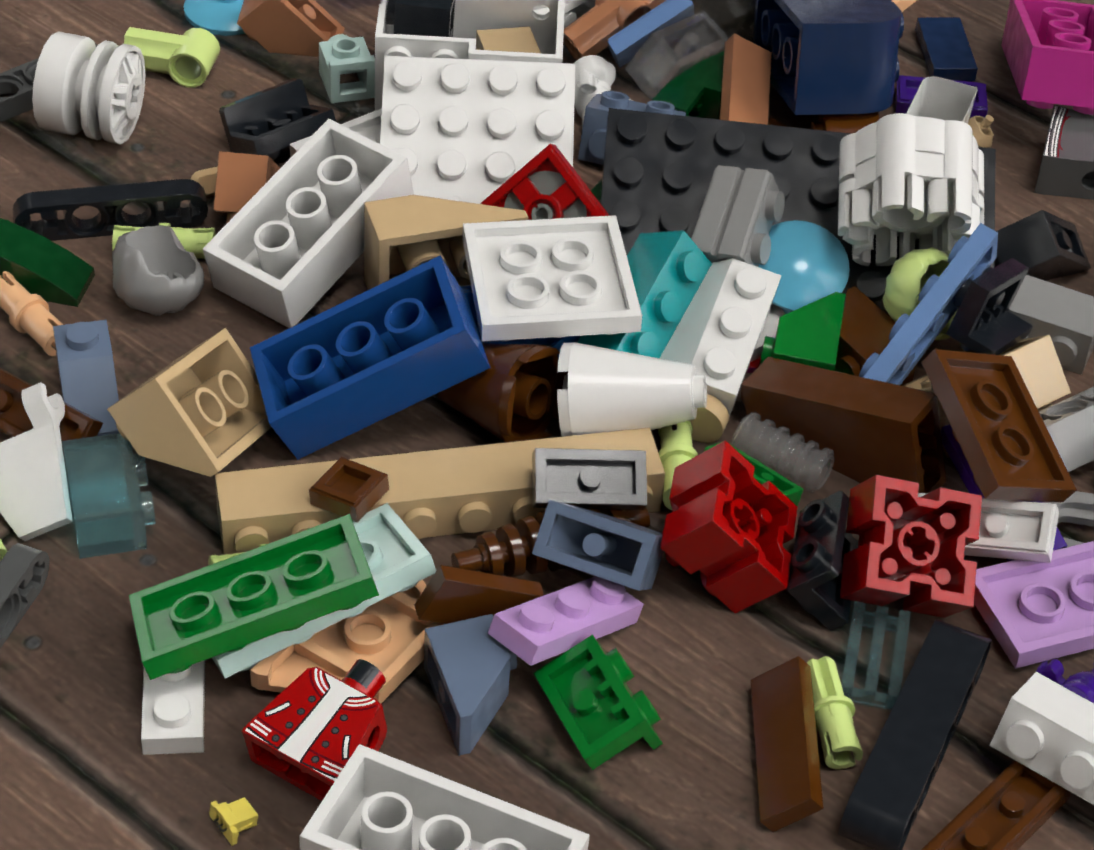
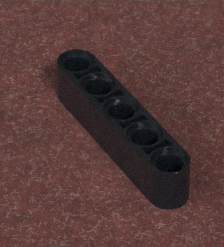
(915, 738)

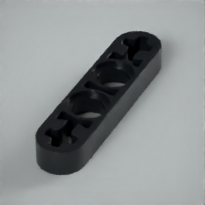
(110, 202)

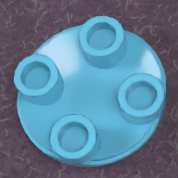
(809, 262)

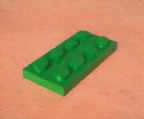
(251, 597)

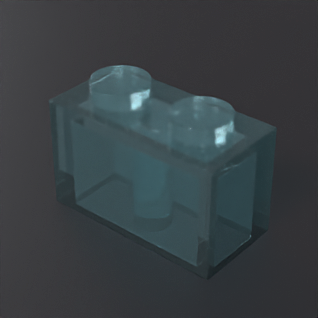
(106, 495)

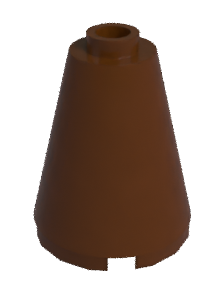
(514, 395)

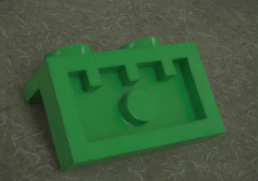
(596, 703)

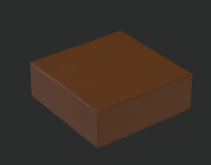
(349, 489)

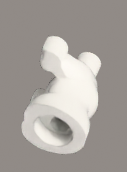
(592, 77)

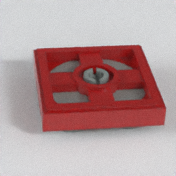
(547, 189)

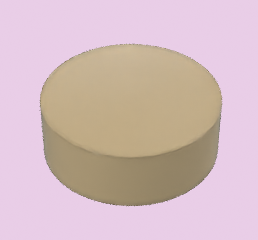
(710, 421)

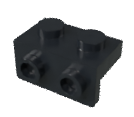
(272, 119)
(983, 314)
(819, 558)

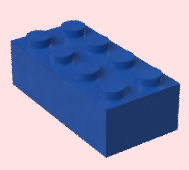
(368, 358)

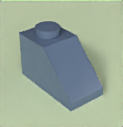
(87, 370)
(599, 545)
(467, 676)

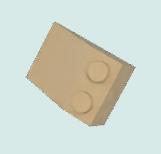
(418, 228)

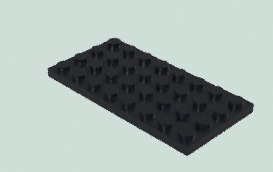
(664, 163)

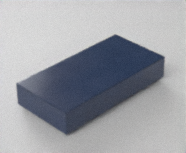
(946, 48)

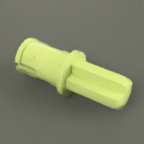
(834, 715)

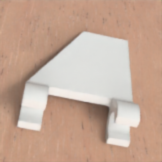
(34, 471)

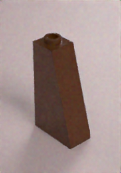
(863, 420)

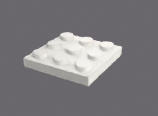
(550, 278)

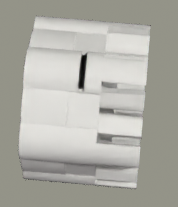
(909, 182)

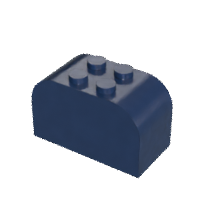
(831, 53)

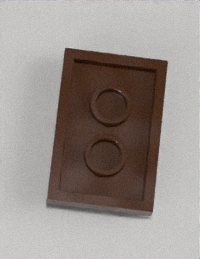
(998, 426)

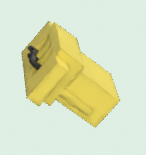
(233, 818)

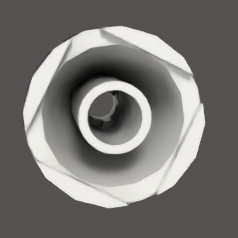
(624, 391)

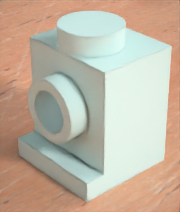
(346, 56)

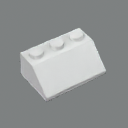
(724, 326)

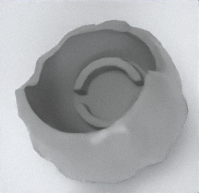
(155, 271)

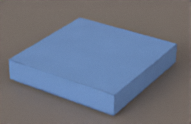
(631, 38)

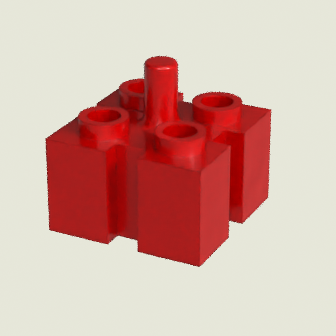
(729, 527)
(911, 547)

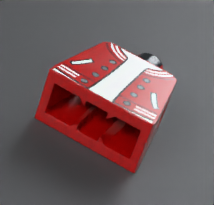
(317, 726)

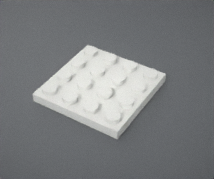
(474, 120)

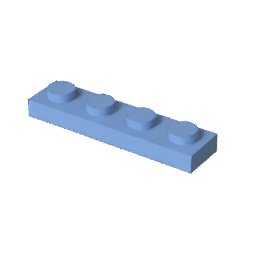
(916, 332)

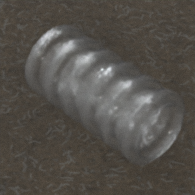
(784, 452)

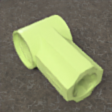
(184, 57)

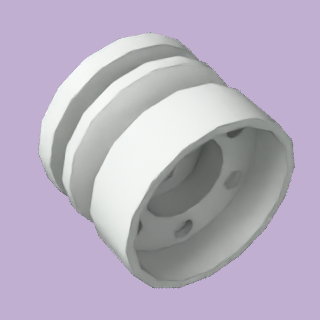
(88, 87)

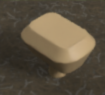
(982, 130)
(207, 180)

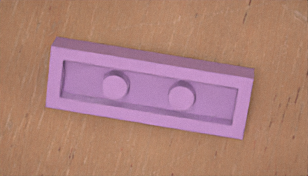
(564, 619)

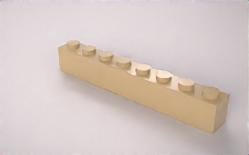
(429, 490)

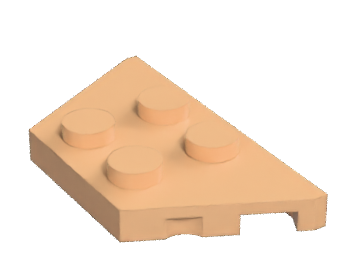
(383, 634)

